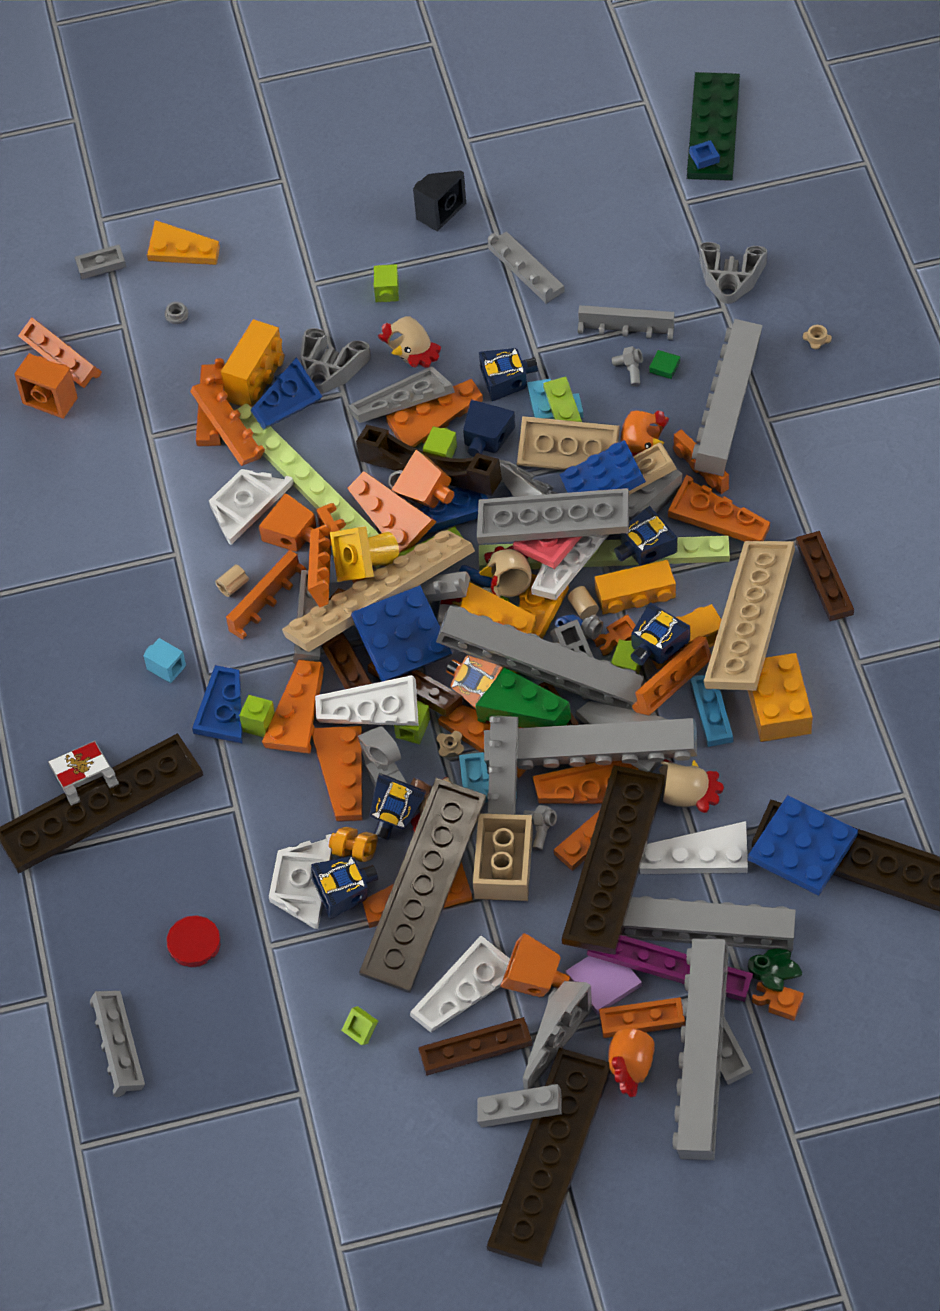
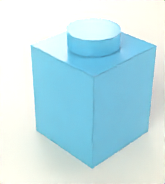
(164, 660)

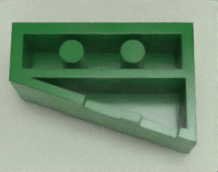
(521, 698)

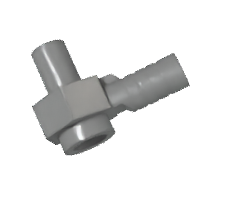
(631, 358)
(543, 819)

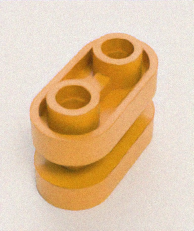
(348, 842)

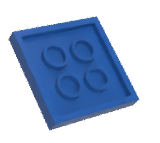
(604, 471)
(400, 633)
(803, 845)

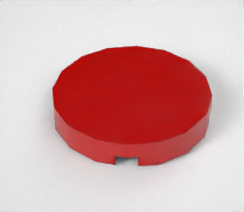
(193, 941)

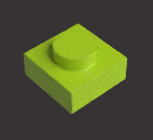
(359, 1025)

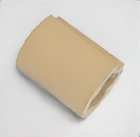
(232, 580)
(583, 602)

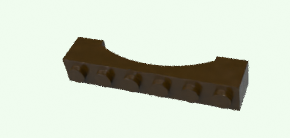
(475, 474)

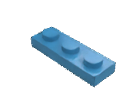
(711, 713)

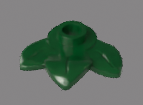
(774, 968)

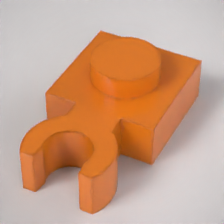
(618, 630)
(780, 1003)

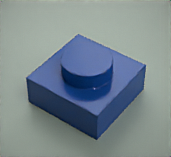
(704, 154)

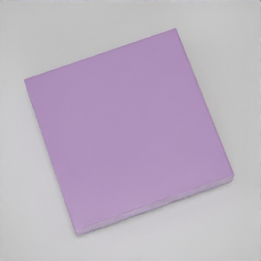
(607, 981)

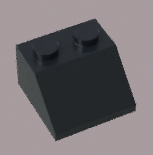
(439, 198)

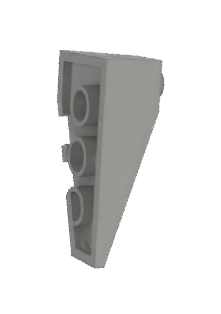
(522, 482)
(601, 713)
(563, 1015)

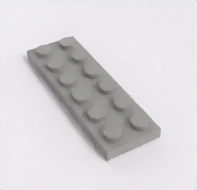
(553, 516)

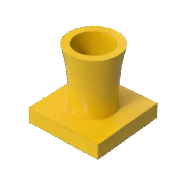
(357, 553)

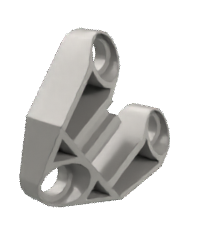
(740, 282)
(331, 366)
(380, 754)

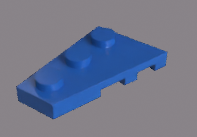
(286, 396)
(460, 510)
(221, 706)

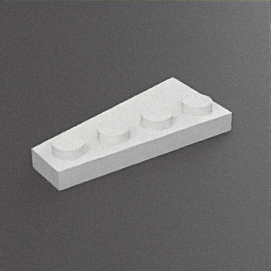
(552, 582)
(376, 704)
(700, 852)
(466, 983)

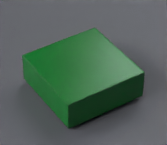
(664, 364)

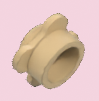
(817, 336)
(453, 750)

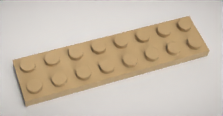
(401, 575)
(749, 615)

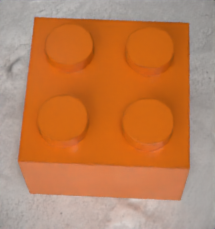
(46, 385)

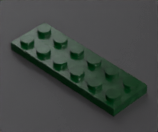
(714, 120)

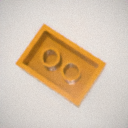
(252, 364)
(781, 700)

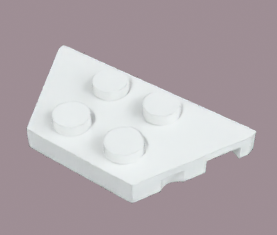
(246, 500)
(292, 882)

